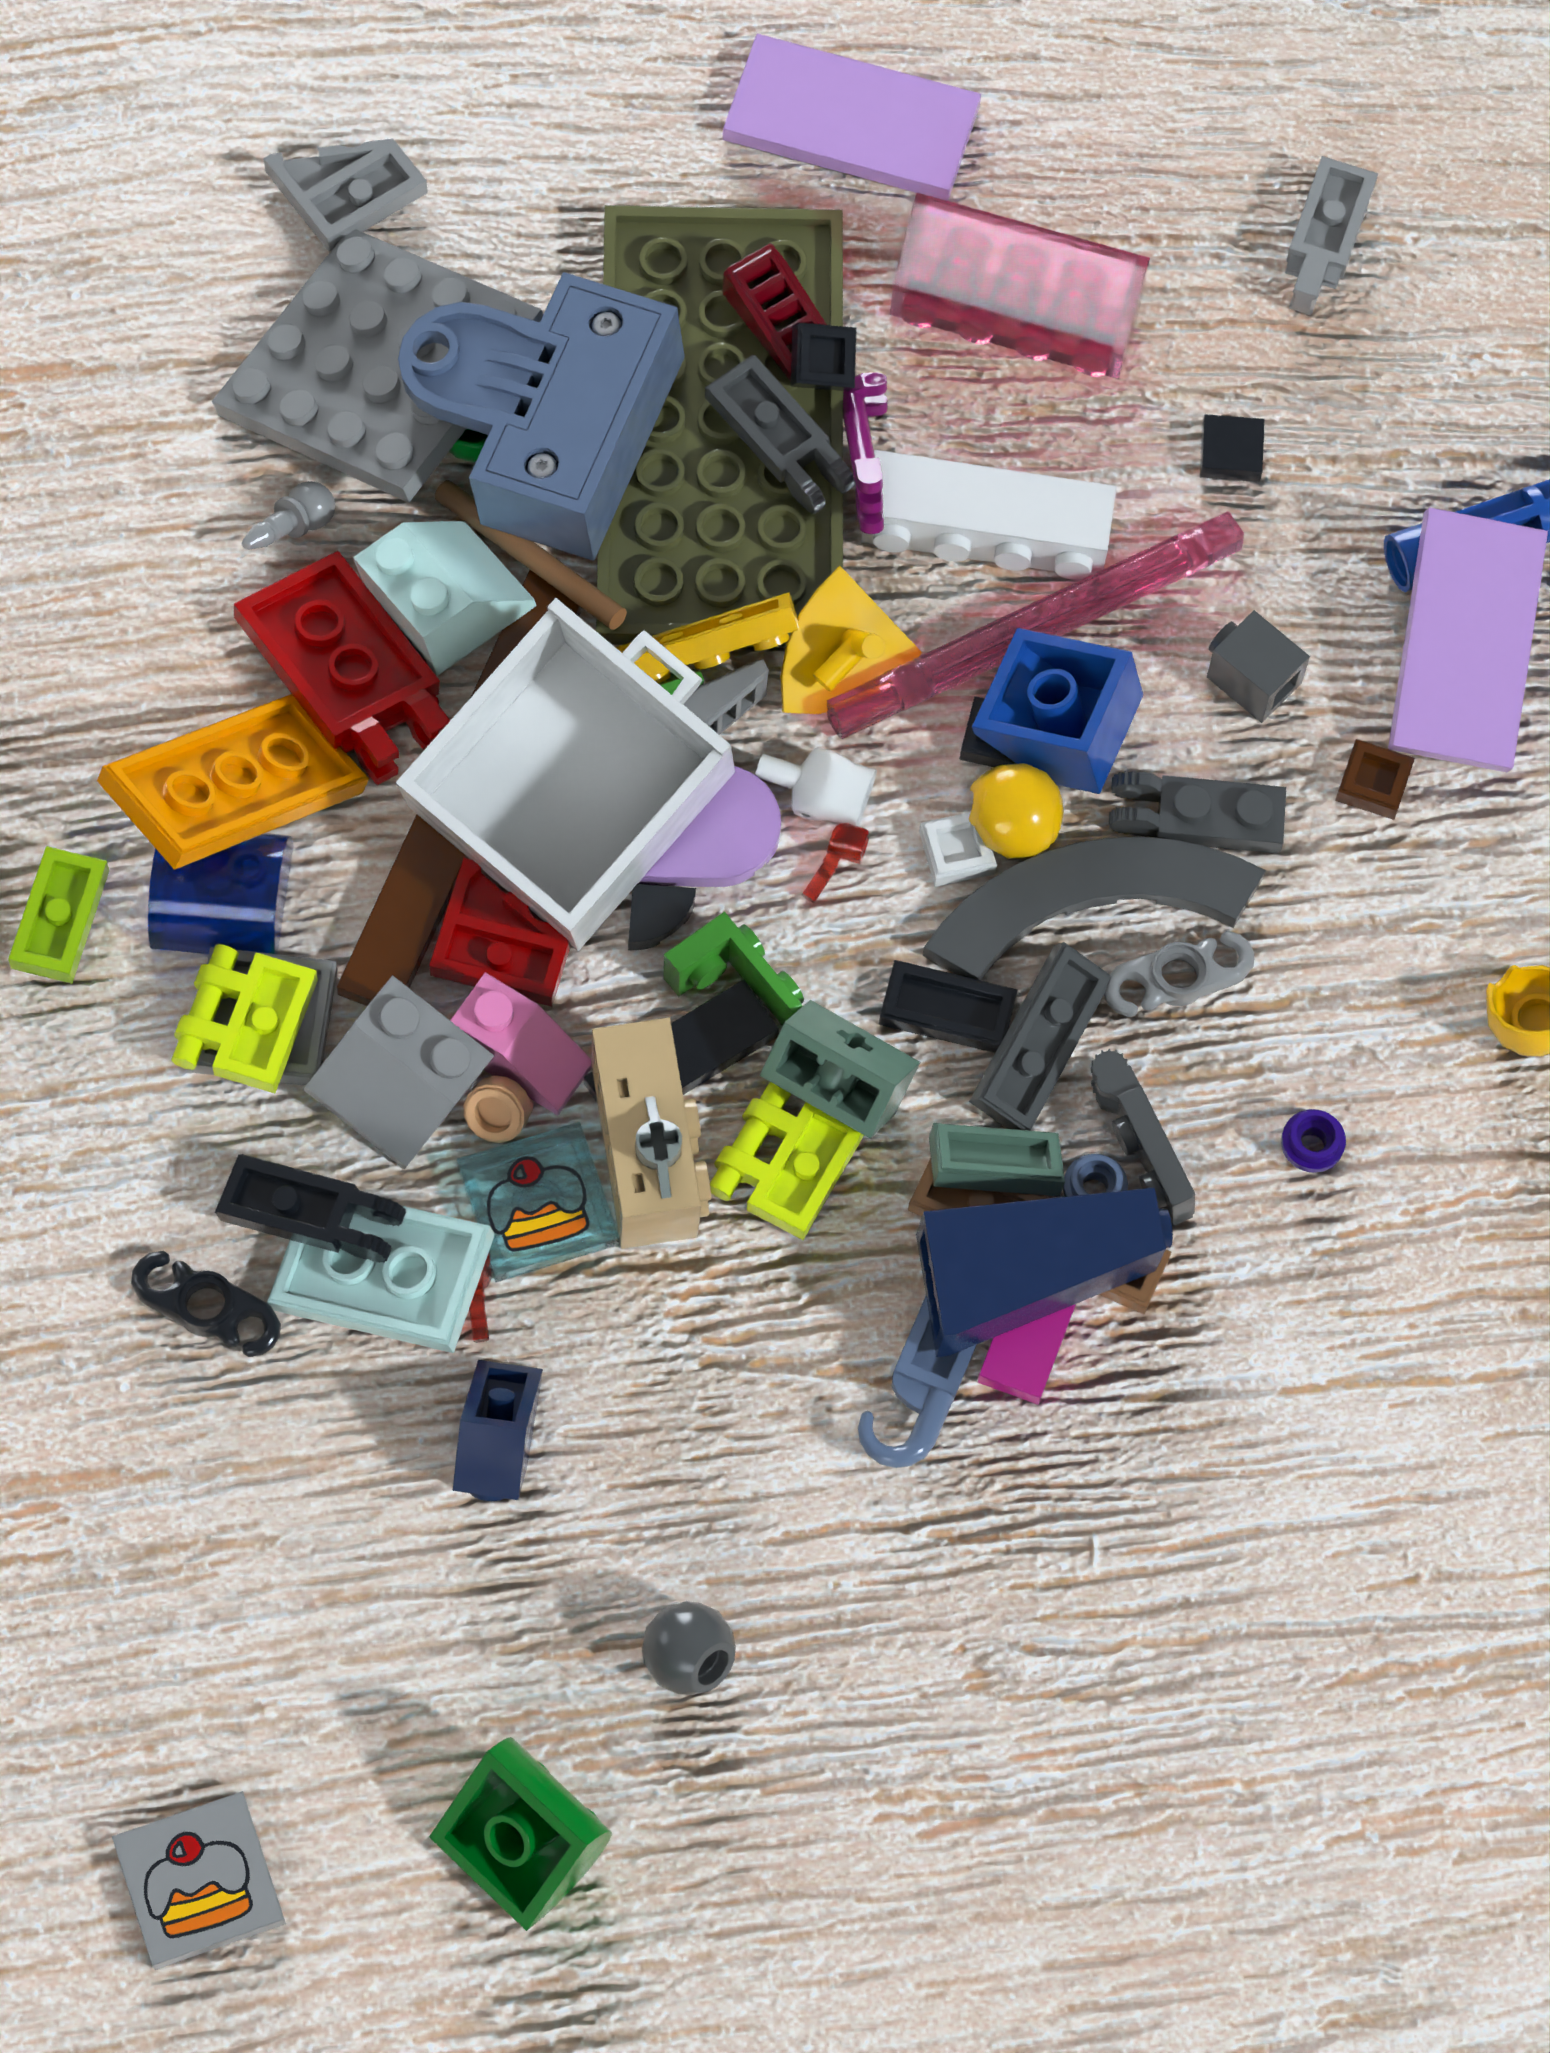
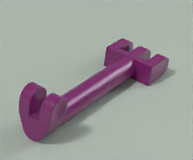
(858, 404)

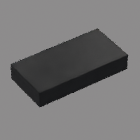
(947, 1006)

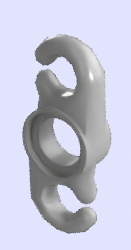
(1210, 975)

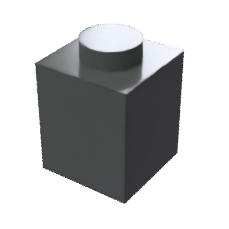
(1256, 665)

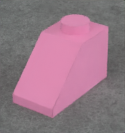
(524, 1043)

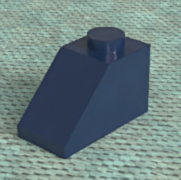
(496, 1430)

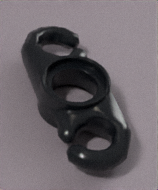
(237, 1306)

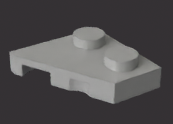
(347, 186)

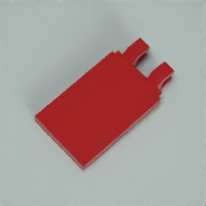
(344, 661)

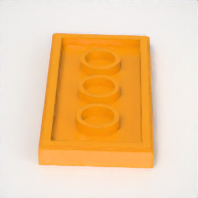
(231, 781)

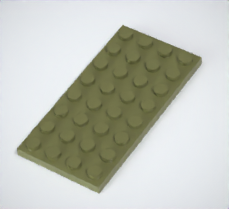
(702, 512)

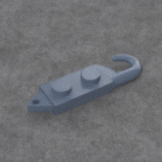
(923, 1385)

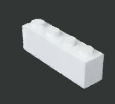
(994, 515)

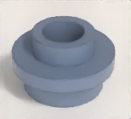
(1094, 1168)

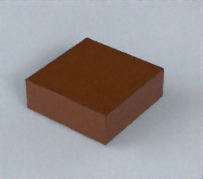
(1375, 779)

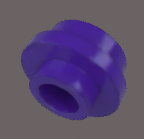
(1314, 1123)

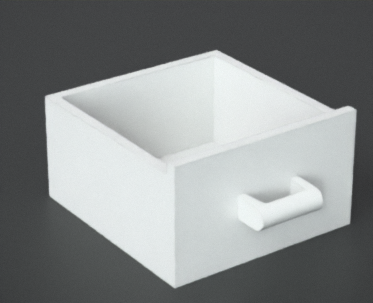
(570, 771)

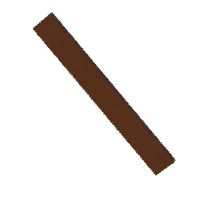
(427, 862)

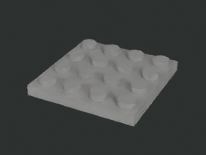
(331, 367)

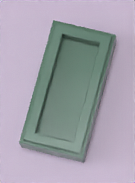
(996, 1159)

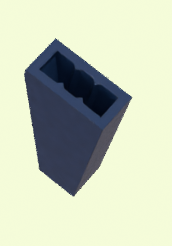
(1028, 1259)

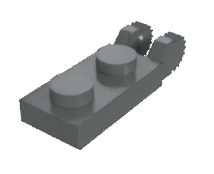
(778, 431)
(1202, 811)
(1142, 1133)

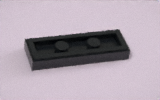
(716, 1036)

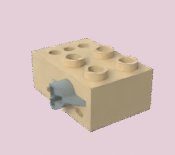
(648, 1134)

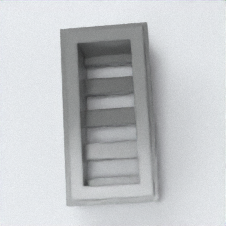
(729, 696)

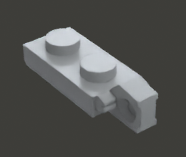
(1327, 229)

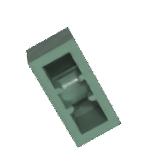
(839, 1068)

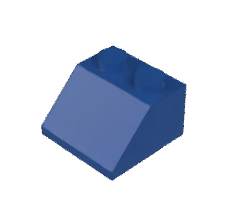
(1061, 707)

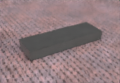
(1041, 1039)

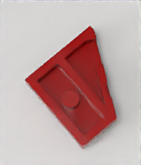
(497, 936)

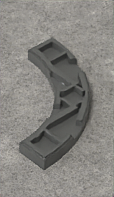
(1089, 877)

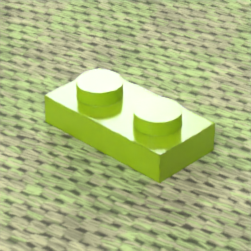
(58, 914)

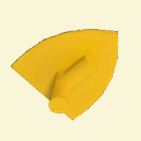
(839, 646)

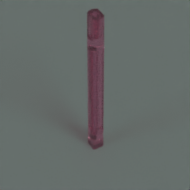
(1053, 615)

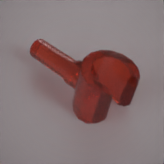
(846, 843)
(477, 1307)

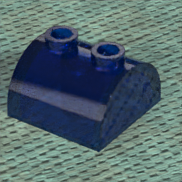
(222, 898)

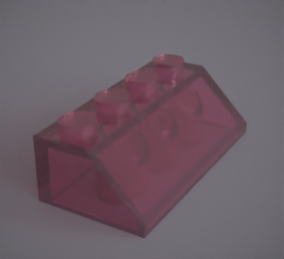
(1018, 286)

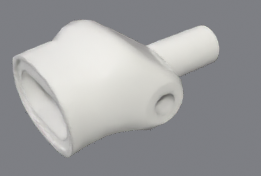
(823, 785)

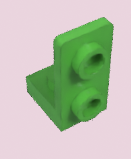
(704, 956)

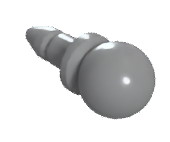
(304, 509)

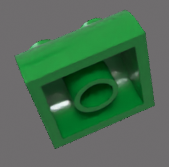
(520, 1833)

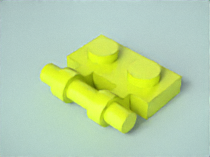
(262, 1025)
(802, 1170)

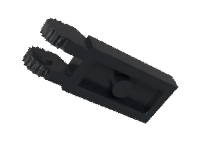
(305, 1208)

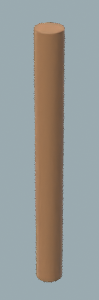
(535, 559)

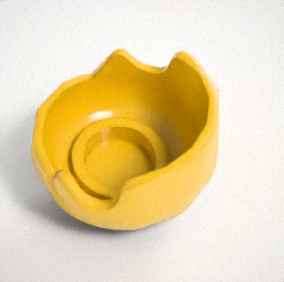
(1016, 810)
(1521, 1010)

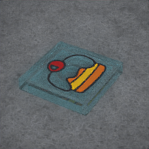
(539, 1201)

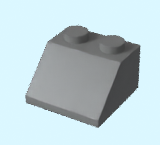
(398, 1072)

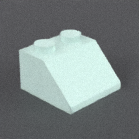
(442, 588)

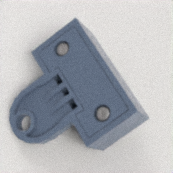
(557, 398)

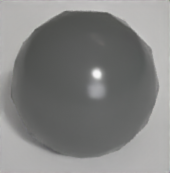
(688, 1648)

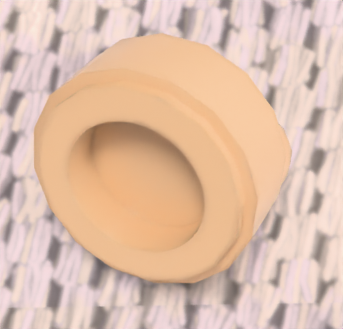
(497, 1109)

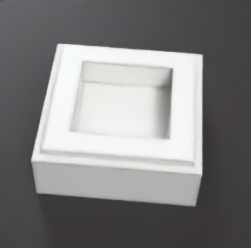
(955, 850)

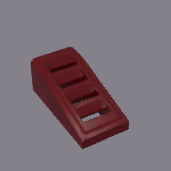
(757, 281)

